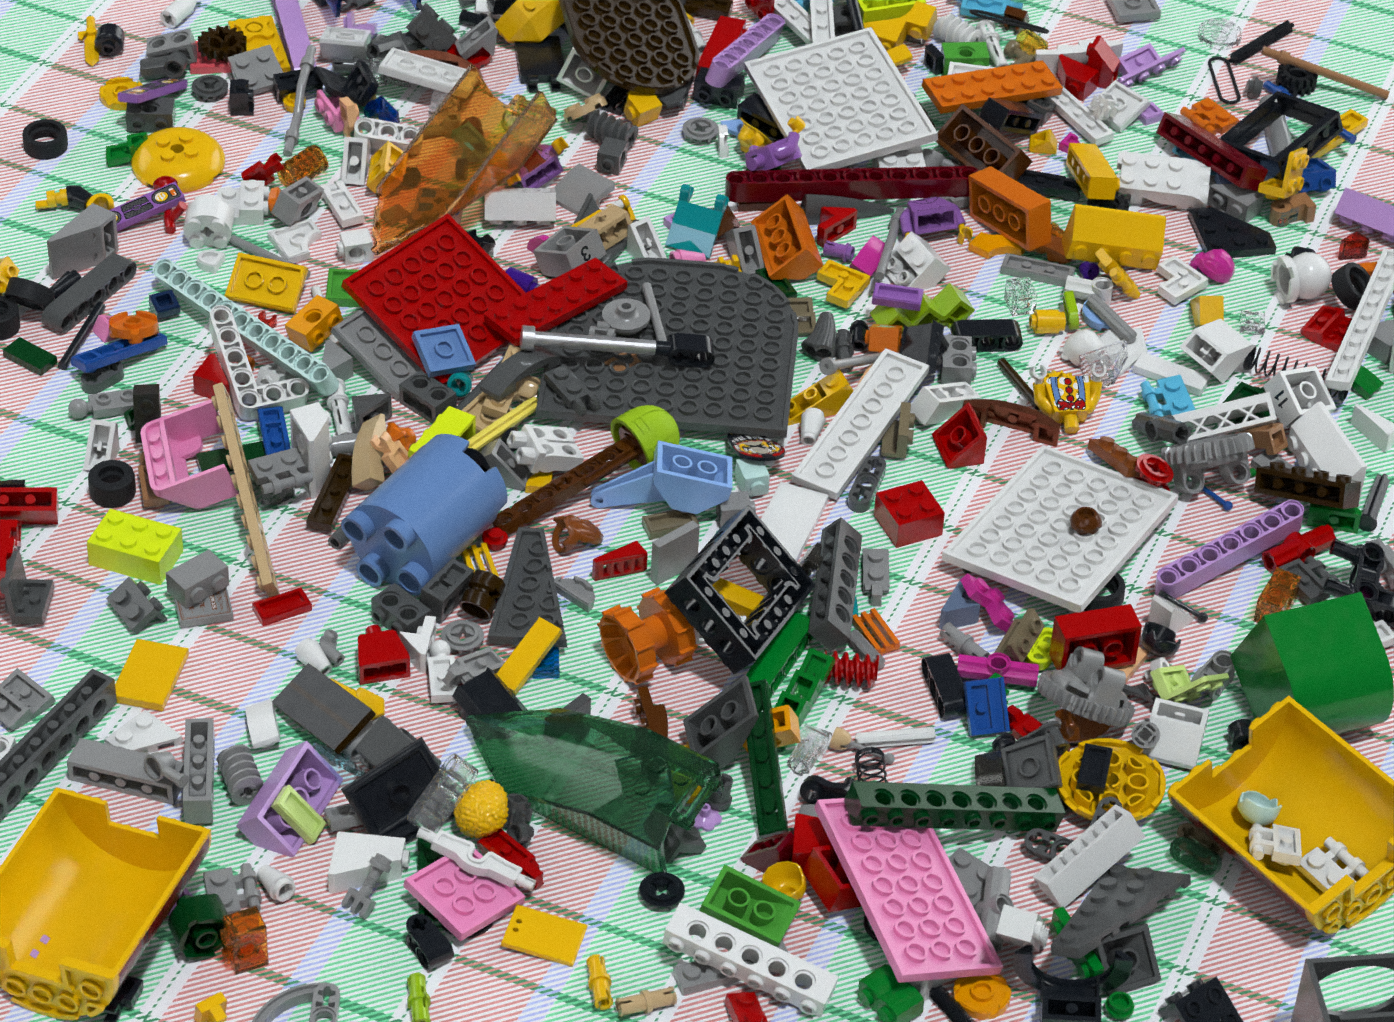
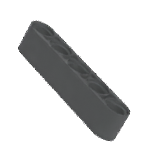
(82, 297)

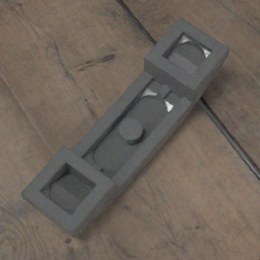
(518, 366)

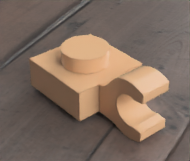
(349, 114)
(394, 452)

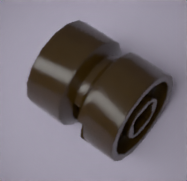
(483, 592)

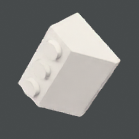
(520, 205)
(312, 439)

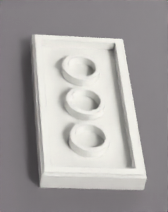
(420, 70)
(794, 515)

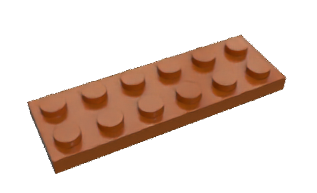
(1009, 83)

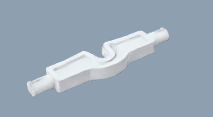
(462, 853)

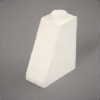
(352, 856)

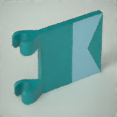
(695, 226)

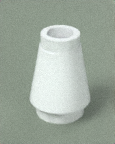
(811, 425)
(311, 652)
(276, 883)

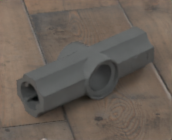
(398, 40)
(1161, 428)

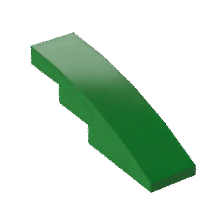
(806, 684)

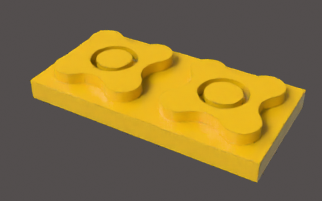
(262, 32)

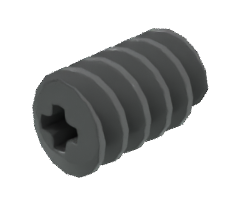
(602, 126)

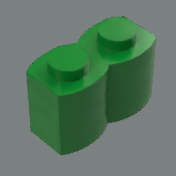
(889, 998)

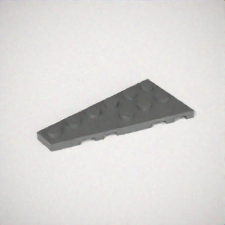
(528, 591)
(1116, 899)

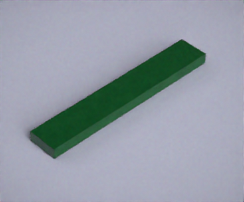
(766, 766)

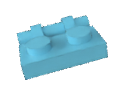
(1173, 394)

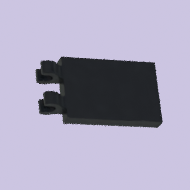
(540, 63)

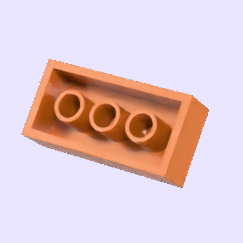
(1010, 208)

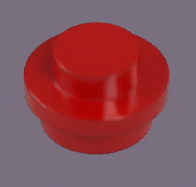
(495, 538)

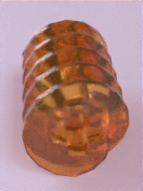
(306, 163)

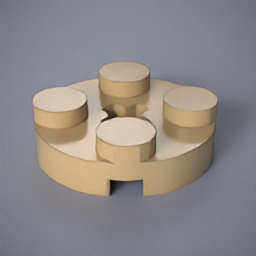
(591, 104)

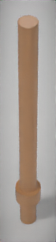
(1285, 58)

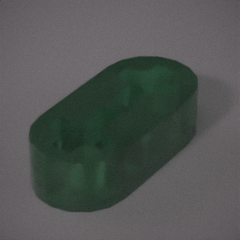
(1192, 861)

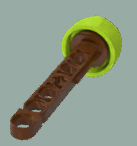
(635, 442)

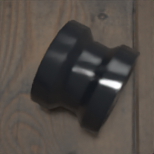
(1239, 733)

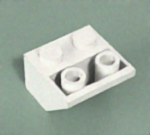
(916, 264)
(1217, 348)
(1181, 733)

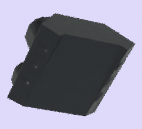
(924, 344)
(486, 695)

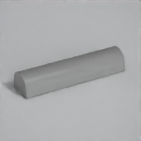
(1277, 133)

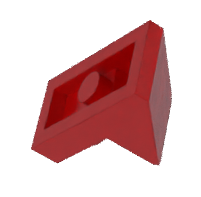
(835, 223)

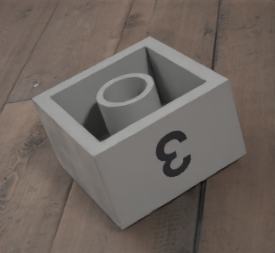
(568, 249)

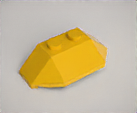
(530, 21)

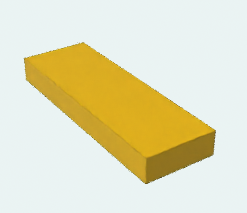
(529, 654)

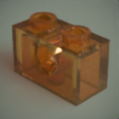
(1278, 594)
(244, 940)

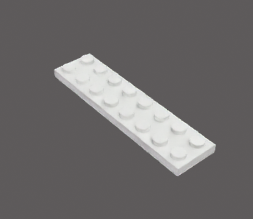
(860, 424)

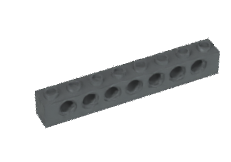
(54, 736)

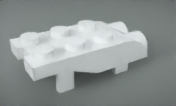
(1163, 179)

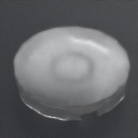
(1220, 33)

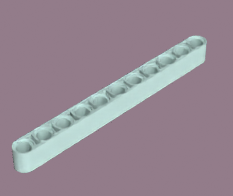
(251, 329)

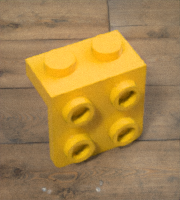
(1293, 179)

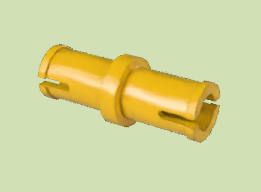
(599, 982)

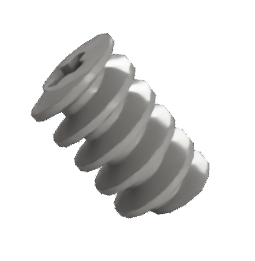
(240, 773)

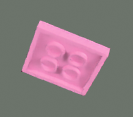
(461, 899)

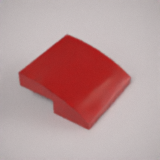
(1327, 327)

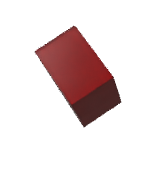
(207, 375)

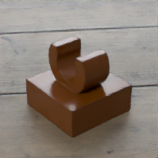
(1017, 14)

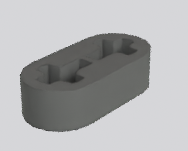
(102, 378)

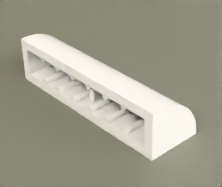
(1089, 856)

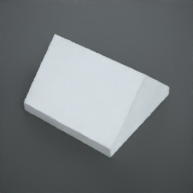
(344, 43)

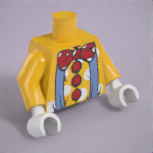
(1067, 397)

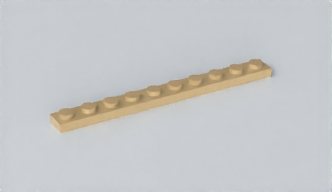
(246, 498)

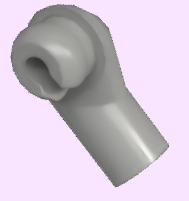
(328, 645)

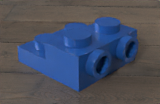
(1318, 176)

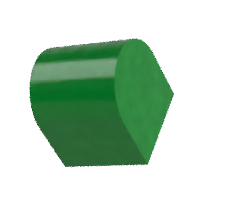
(1322, 659)

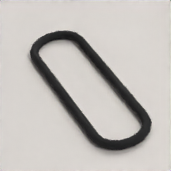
(1232, 77)

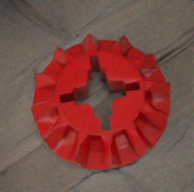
(1161, 475)

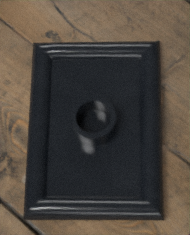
(392, 788)

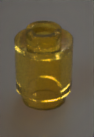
(1030, 41)

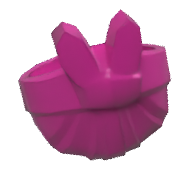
(1214, 264)

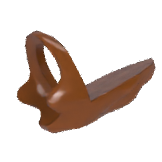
(578, 530)
(1077, 728)

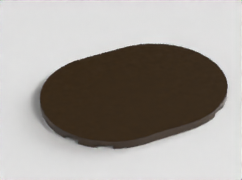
(634, 42)

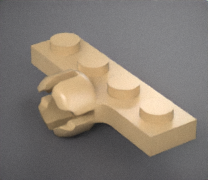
(525, 390)

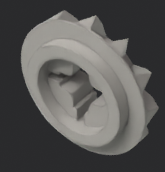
(706, 129)
(473, 632)

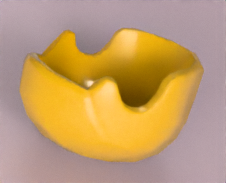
(786, 878)

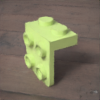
(1175, 685)

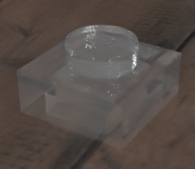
(1252, 323)

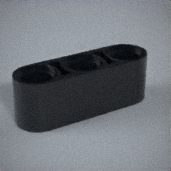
(990, 334)
(944, 685)

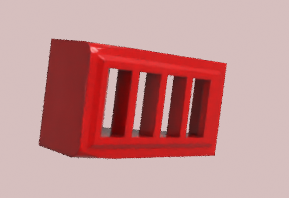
(627, 560)

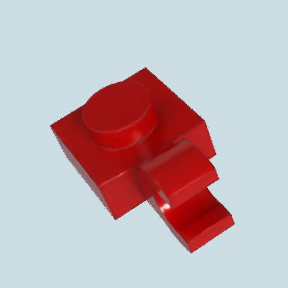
(264, 171)

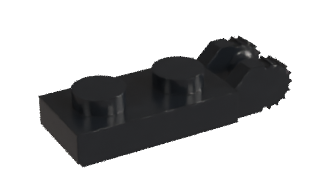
(1051, 185)

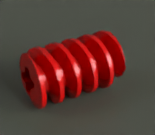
(853, 669)

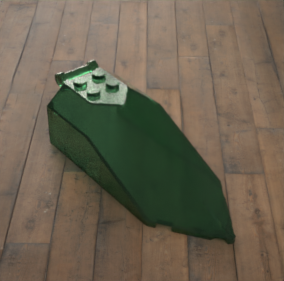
(598, 776)

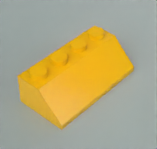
(1127, 236)

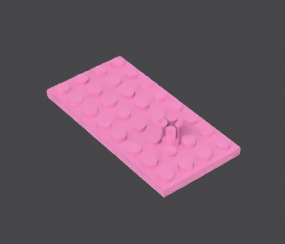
(910, 898)

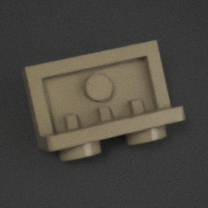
(898, 434)
(1021, 636)

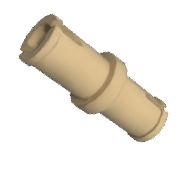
(646, 1001)

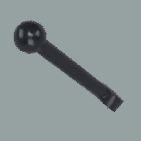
(1202, 617)

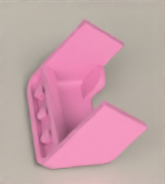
(167, 446)

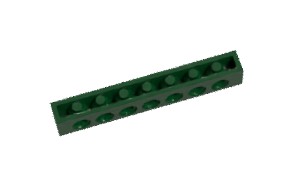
(953, 806)

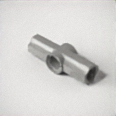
(995, 896)

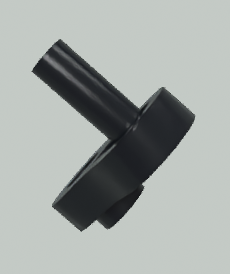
(823, 789)

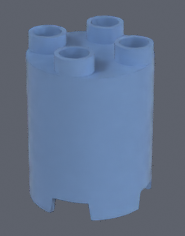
(424, 515)

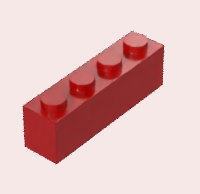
(724, 33)
(30, 504)

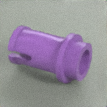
(838, 250)

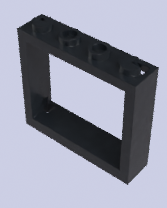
(1325, 127)

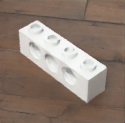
(1022, 928)

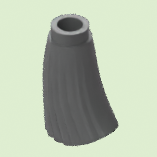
(822, 339)

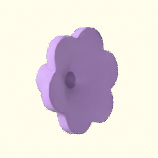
(707, 818)

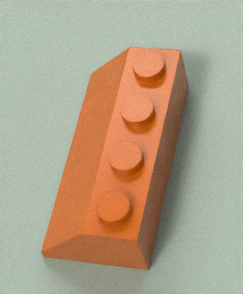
(787, 241)

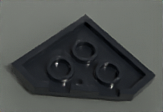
(1229, 233)

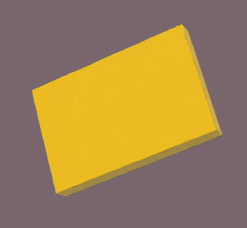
(266, 283)
(150, 674)

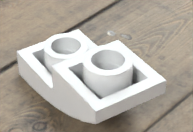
(262, 724)

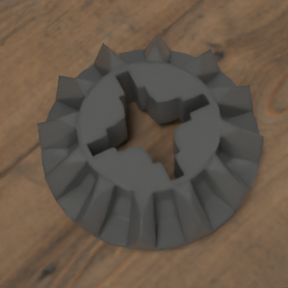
(209, 87)

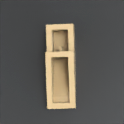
(366, 461)

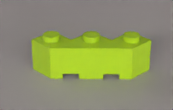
(944, 308)

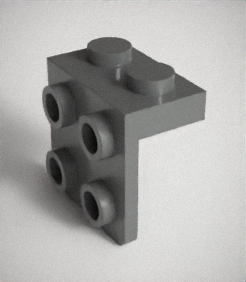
(430, 31)
(25, 598)

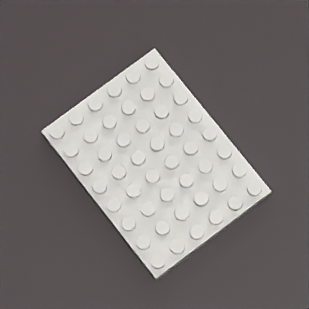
(847, 98)
(1027, 531)

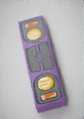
(152, 90)
(148, 205)

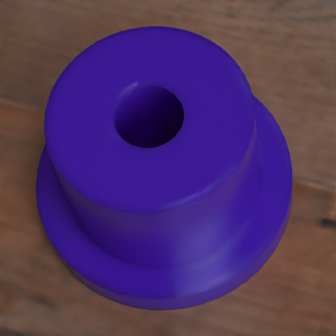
(1089, 270)

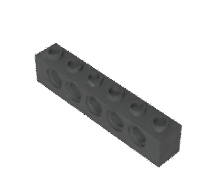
(835, 585)

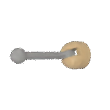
(842, 740)

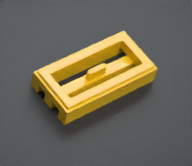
(476, 552)

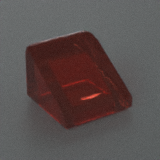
(1353, 247)

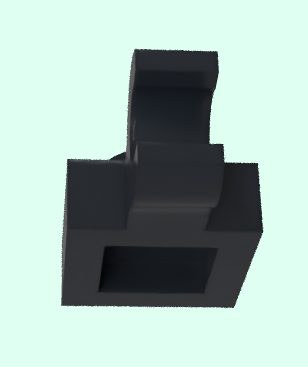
(125, 997)

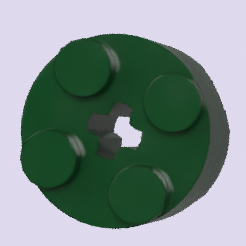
(197, 925)

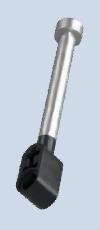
(681, 348)

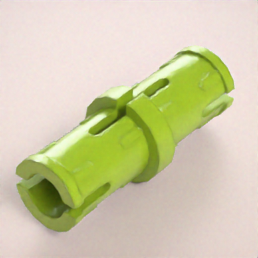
(418, 999)

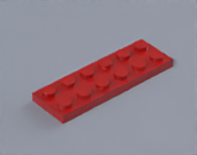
(556, 300)

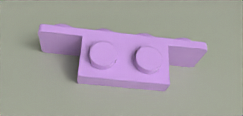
(1145, 61)

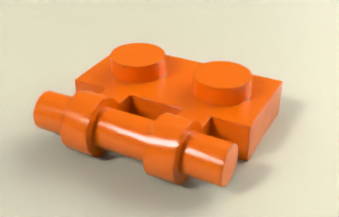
(1210, 116)

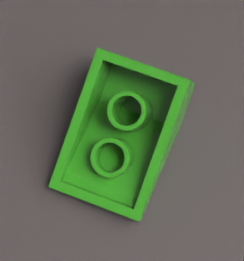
(750, 906)

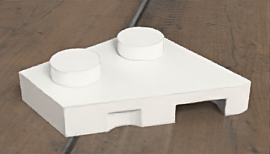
(144, 734)

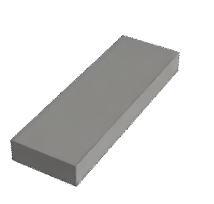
(1036, 269)

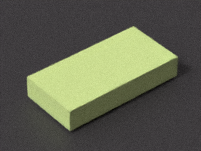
(298, 814)

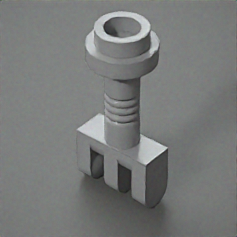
(360, 899)

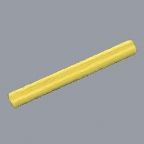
(503, 424)

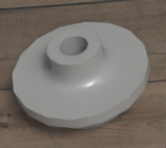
(626, 315)

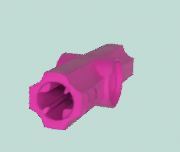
(1012, 671)

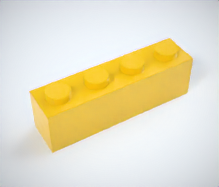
(1092, 171)

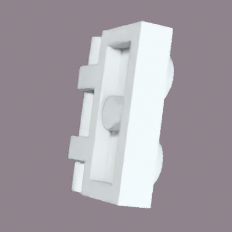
(1280, 842)
(1322, 869)

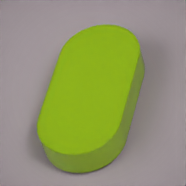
(1071, 310)

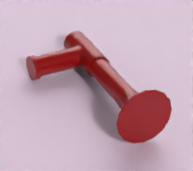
(170, 215)

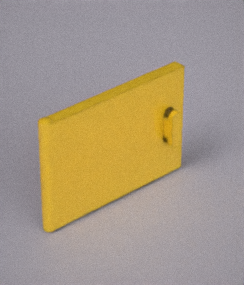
(544, 935)

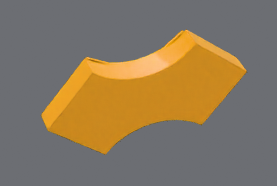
(992, 245)

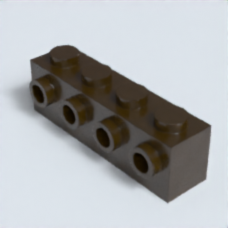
(1306, 486)

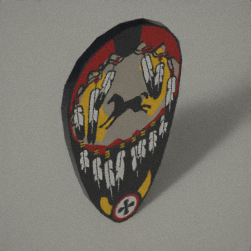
(755, 447)

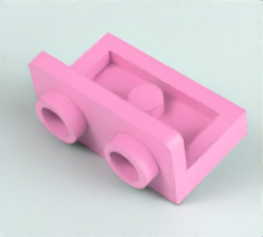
(330, 110)

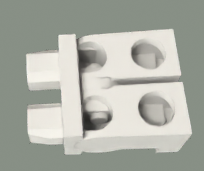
(545, 448)

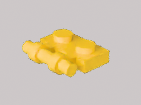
(1117, 274)

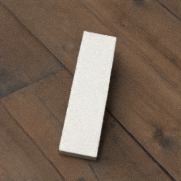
(1075, 52)

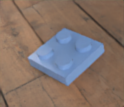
(443, 350)

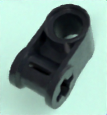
(427, 942)

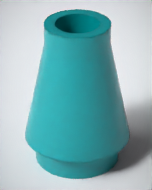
(456, 383)

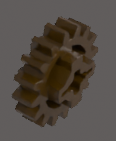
(221, 43)

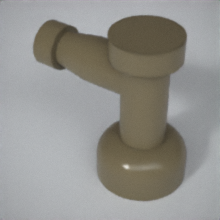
(1013, 49)

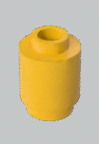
(1047, 321)

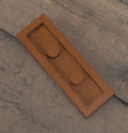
(1114, 455)

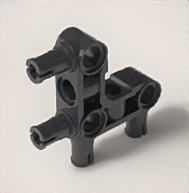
(1365, 572)

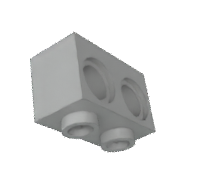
(170, 42)
(958, 359)

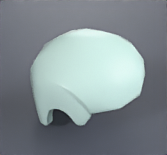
(1258, 808)

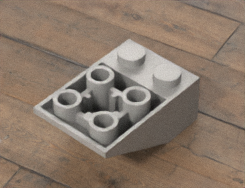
(83, 241)

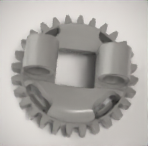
(1221, 451)
(1088, 688)

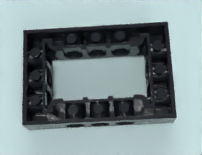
(707, 611)

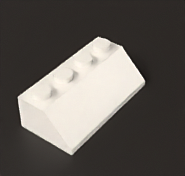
(1323, 445)

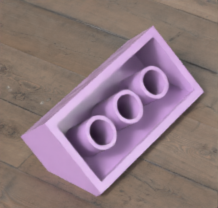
(1367, 213)
(310, 777)

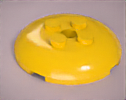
(180, 153)
(1130, 779)

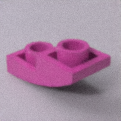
(868, 257)

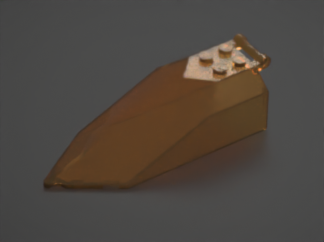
(457, 158)

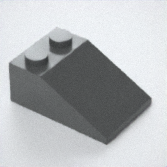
(723, 723)

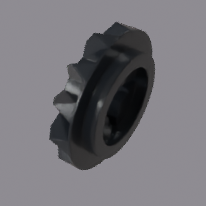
(661, 881)

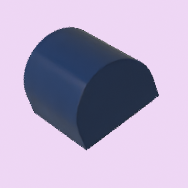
(164, 304)

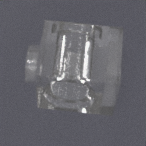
(1020, 296)

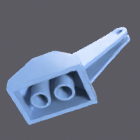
(679, 475)

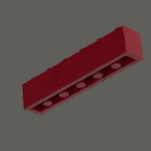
(1211, 151)

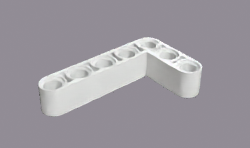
(242, 372)

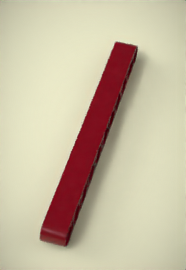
(849, 182)

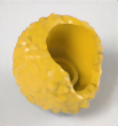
(482, 809)

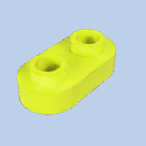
(1040, 650)

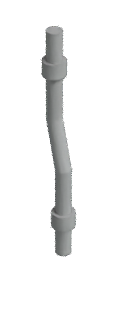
(292, 134)

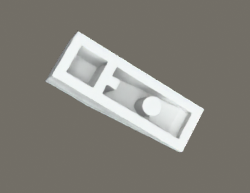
(941, 401)

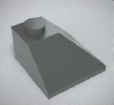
(1138, 945)

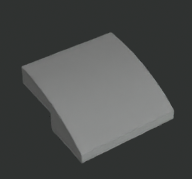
(576, 186)
(22, 700)

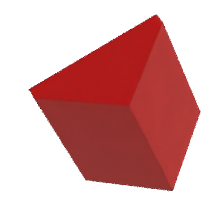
(961, 439)

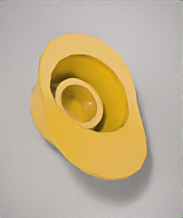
(747, 128)

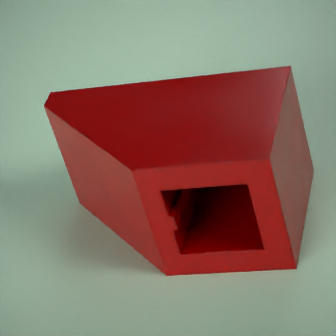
(1103, 59)

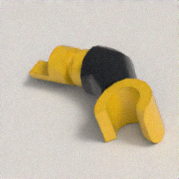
(75, 197)

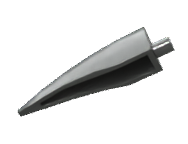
(813, 202)

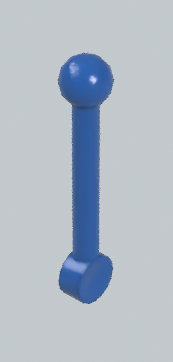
(1227, 505)

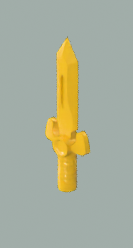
(91, 53)

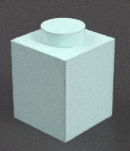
(752, 477)

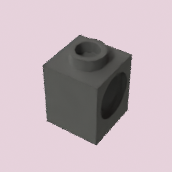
(612, 156)

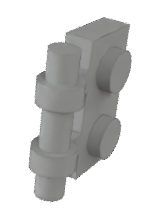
(277, 466)
(225, 885)

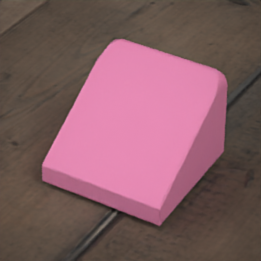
(101, 328)

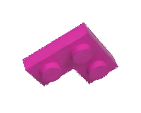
(990, 599)

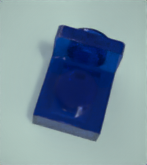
(381, 109)

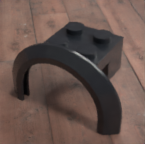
(1071, 998)

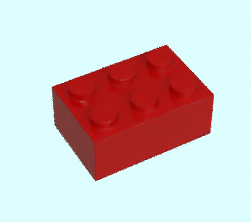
(1107, 630)

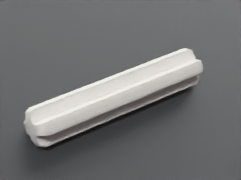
(896, 737)

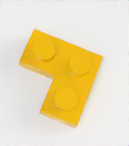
(845, 281)

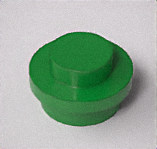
(1119, 1005)

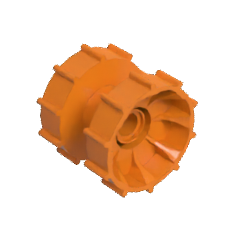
(635, 641)

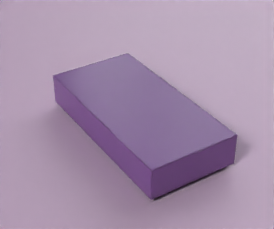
(897, 296)

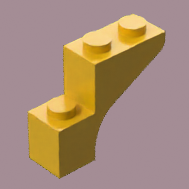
(916, 23)

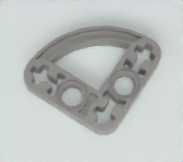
(303, 994)

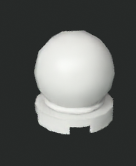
(1301, 276)

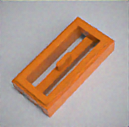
(879, 629)

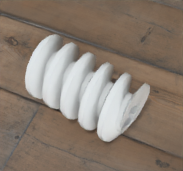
(954, 30)

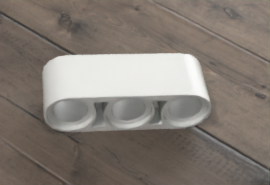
(379, 127)

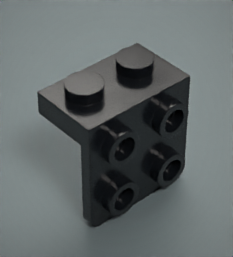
(358, 86)
(1201, 1003)

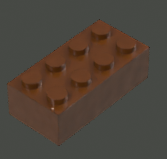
(980, 145)

